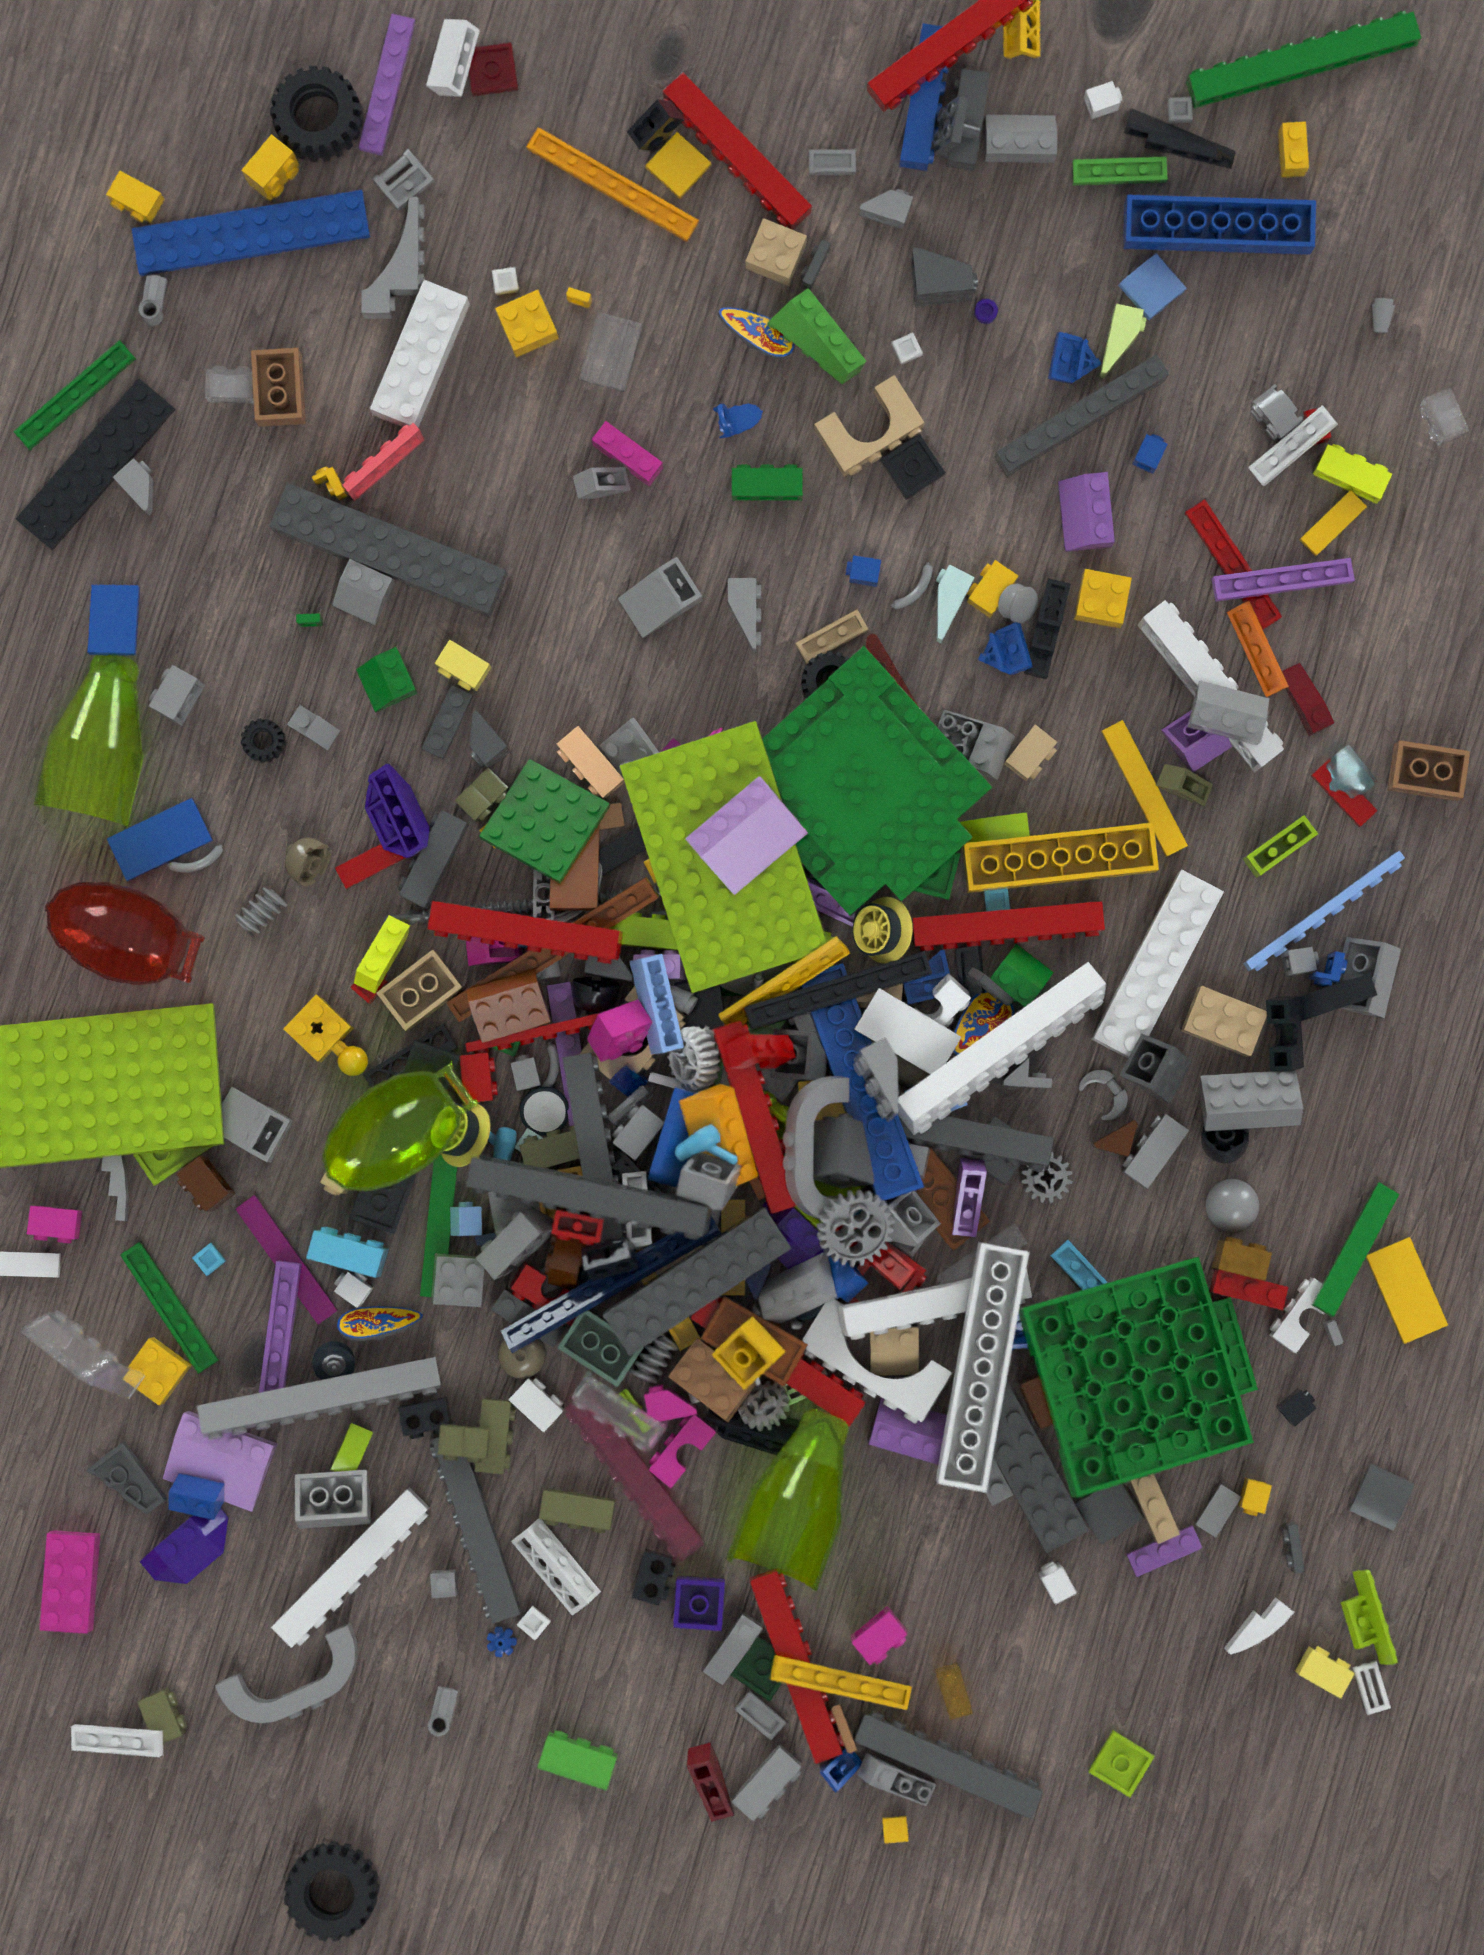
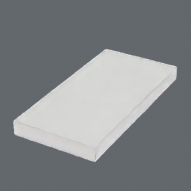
(908, 1032)

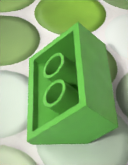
(578, 1759)

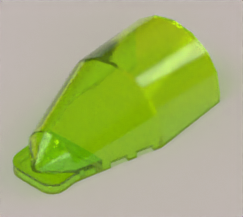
(96, 745)
(796, 1503)

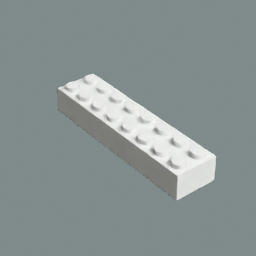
(1193, 664)
(1157, 963)

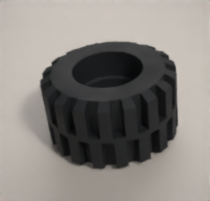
(816, 666)

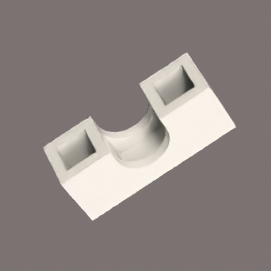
(952, 999)
(1288, 1329)

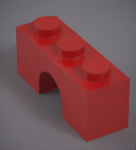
(766, 1050)
(528, 1285)
(1248, 1289)

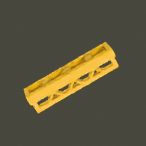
(1019, 30)

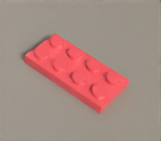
(389, 456)

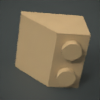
(895, 1352)

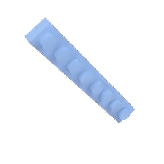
(1316, 918)

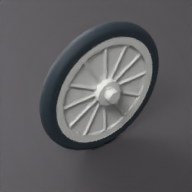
(544, 1110)

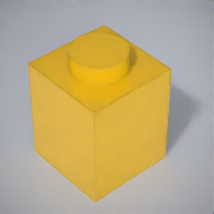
(1254, 1496)

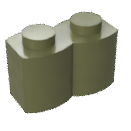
(482, 795)
(463, 1442)

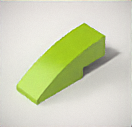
(997, 827)

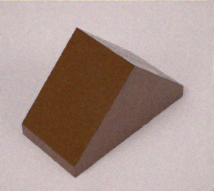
(1118, 1141)

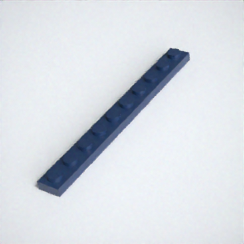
(594, 1292)

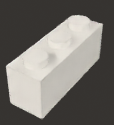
(452, 57)

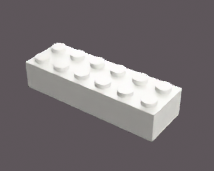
(420, 355)

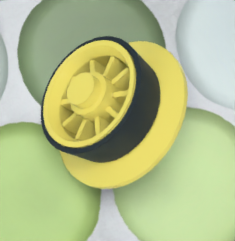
(883, 929)
(469, 1138)

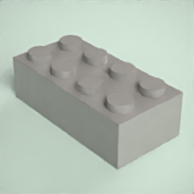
(1250, 1100)

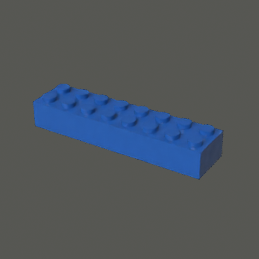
(1219, 224)

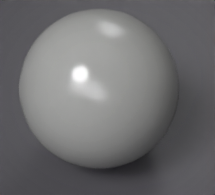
(1232, 1205)

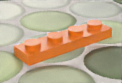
(1257, 649)

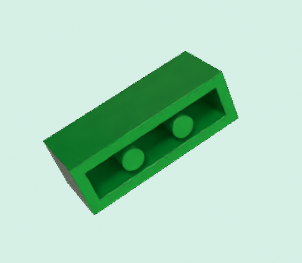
(767, 483)

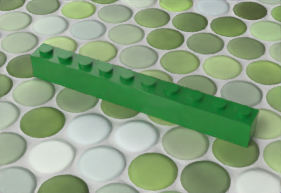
(1303, 59)

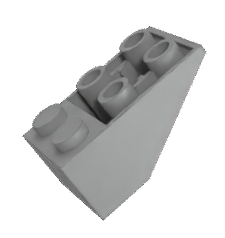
(660, 597)
(980, 742)
(880, 1071)
(253, 1125)

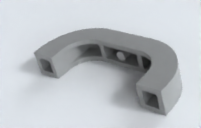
(799, 1141)
(249, 1707)

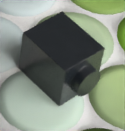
(1297, 1406)

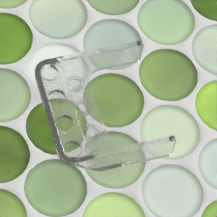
(81, 1355)
(619, 1412)

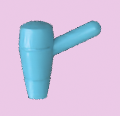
(704, 1140)
(503, 1142)

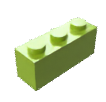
(1280, 846)

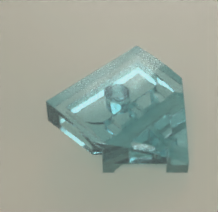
(1349, 773)

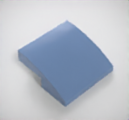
(1152, 286)

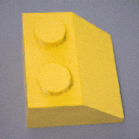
(748, 1353)

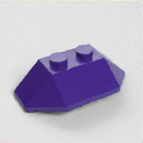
(395, 813)
(799, 1235)
(188, 1549)

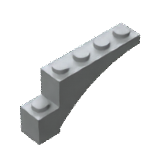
(403, 271)

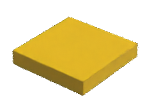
(678, 165)

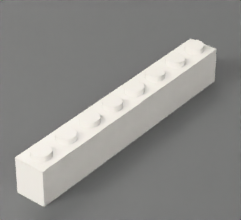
(910, 1307)
(350, 1567)

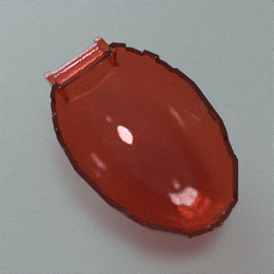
(121, 933)

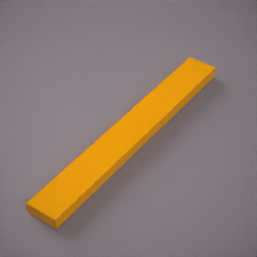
(612, 184)

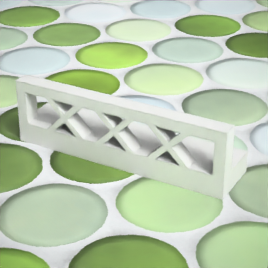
(558, 1564)

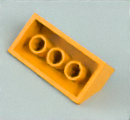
(720, 1108)

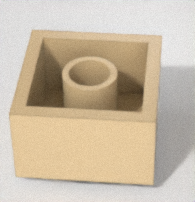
(776, 252)

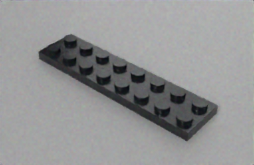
(95, 463)
(385, 1205)

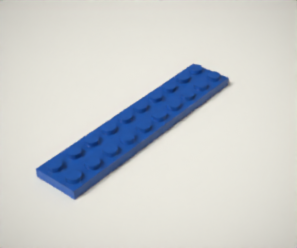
(250, 233)
(887, 1144)

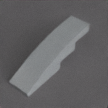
(118, 1184)

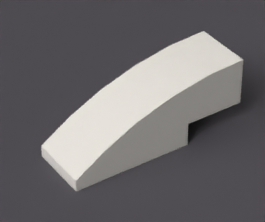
(1258, 1627)

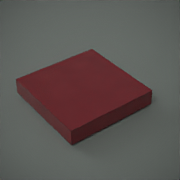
(493, 70)

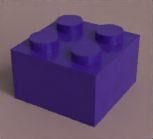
(699, 1603)

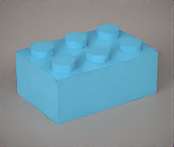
(347, 1252)

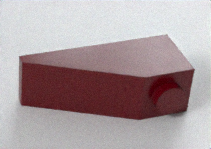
(1307, 700)
(709, 1781)

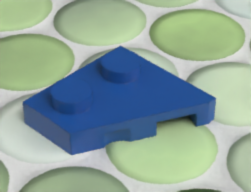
(921, 989)

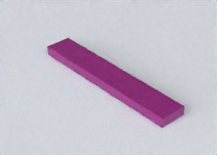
(279, 1248)

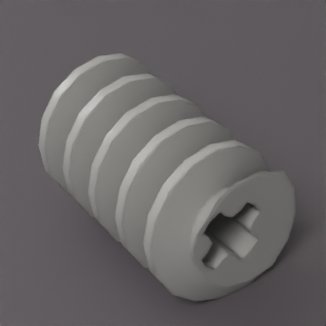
(260, 911)
(654, 1359)

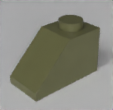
(1184, 784)

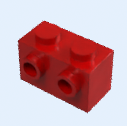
(477, 1076)
(577, 1226)

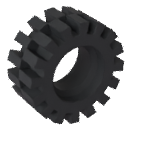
(263, 726)

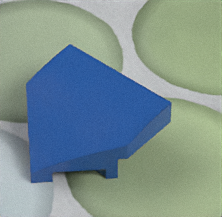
(1071, 358)
(1007, 650)

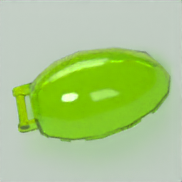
(394, 1130)

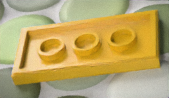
(1406, 1290)

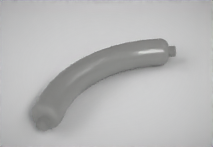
(918, 591)
(198, 865)
(554, 1065)

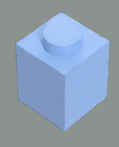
(466, 1220)

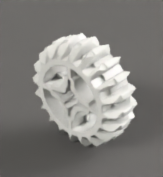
(697, 1062)

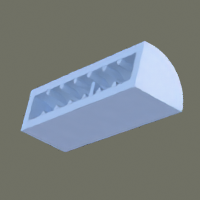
(657, 1000)

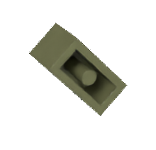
(162, 1715)

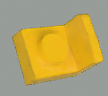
(334, 485)

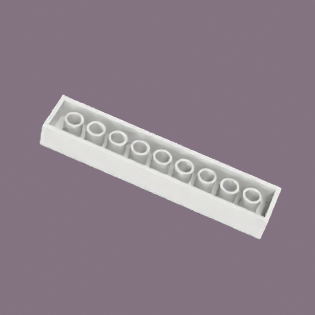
(1001, 1048)
(982, 1367)

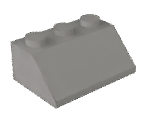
(1020, 138)
(1229, 713)
(1381, 962)
(515, 1242)
(797, 1290)
(332, 1499)

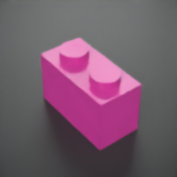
(54, 1222)

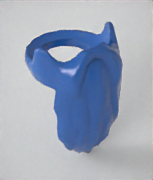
(737, 418)

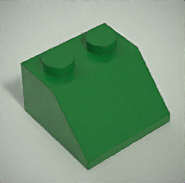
(386, 679)
(1021, 976)

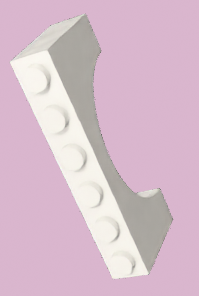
(912, 1394)

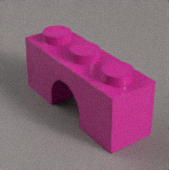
(630, 454)
(693, 1431)

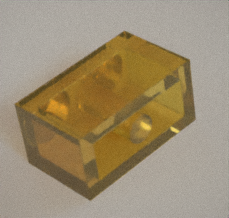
(953, 1691)

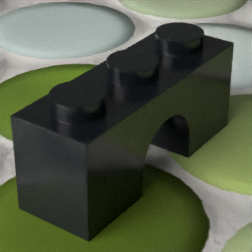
(1288, 1047)

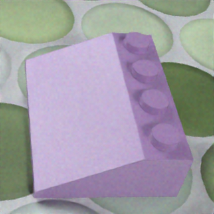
(746, 835)
(234, 1460)

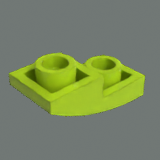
(352, 1449)

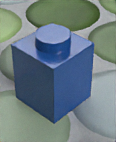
(1150, 453)
(863, 570)

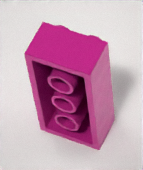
(69, 1582)

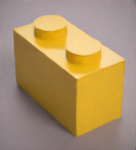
(1293, 149)
(134, 197)
(988, 591)

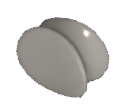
(1018, 603)

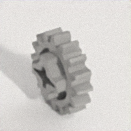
(1056, 1175)
(765, 1406)

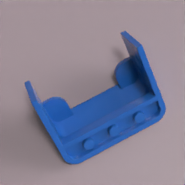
(666, 1166)

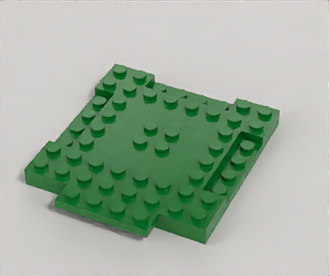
(871, 784)
(1140, 1375)

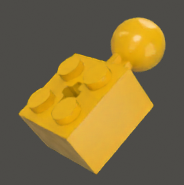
(351, 1059)

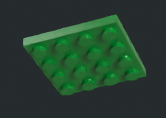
(544, 821)

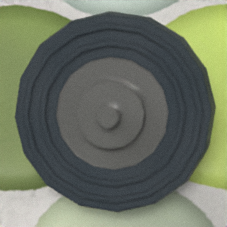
(333, 1360)

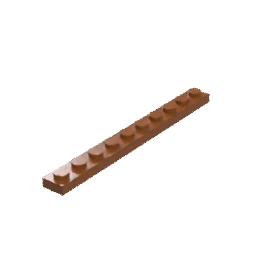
(603, 916)

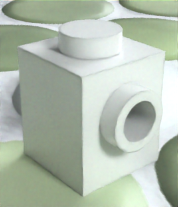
(1102, 99)
(353, 1288)

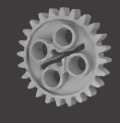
(842, 1214)

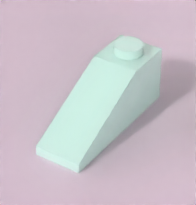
(950, 595)

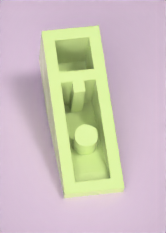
(1123, 332)

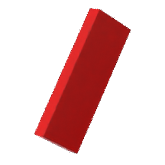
(1358, 808)
(366, 865)

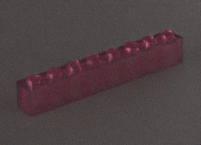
(639, 1483)

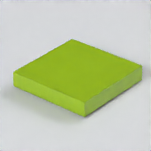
(1121, 1763)

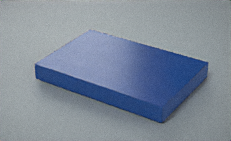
(113, 619)

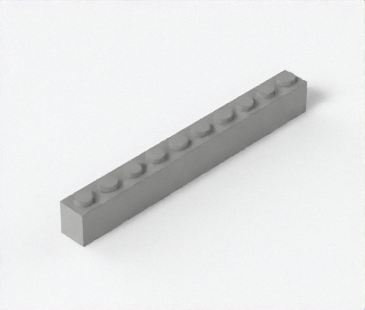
(319, 1397)

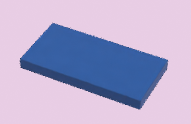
(159, 839)

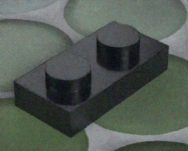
(966, 959)

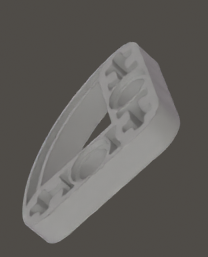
(567, 916)

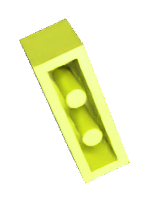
(1352, 473)
(381, 954)

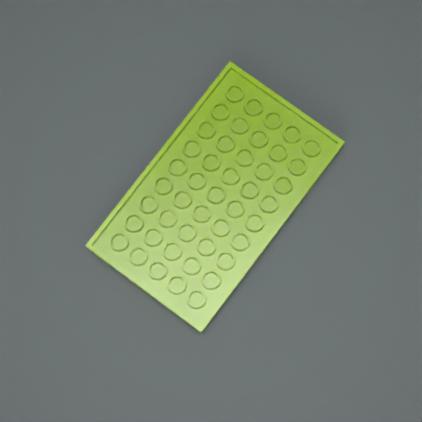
(715, 930)
(109, 1086)

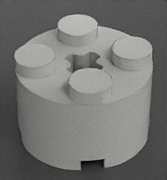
(1276, 412)

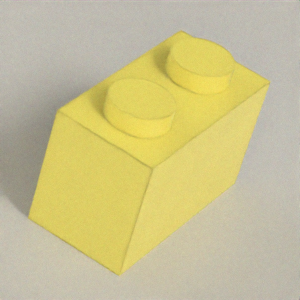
(462, 665)
(1324, 1671)

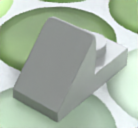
(313, 727)
(1020, 1078)

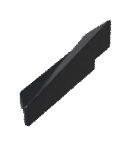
(1176, 141)
(765, 1440)

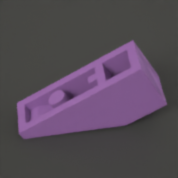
(968, 1196)

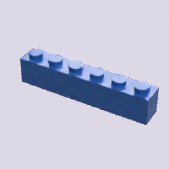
(921, 117)

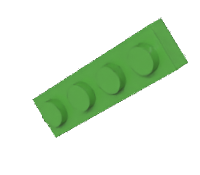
(1119, 171)

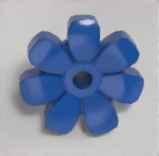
(505, 1638)

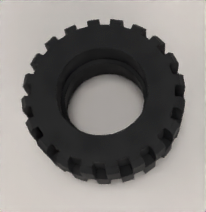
(314, 84)
(317, 1920)

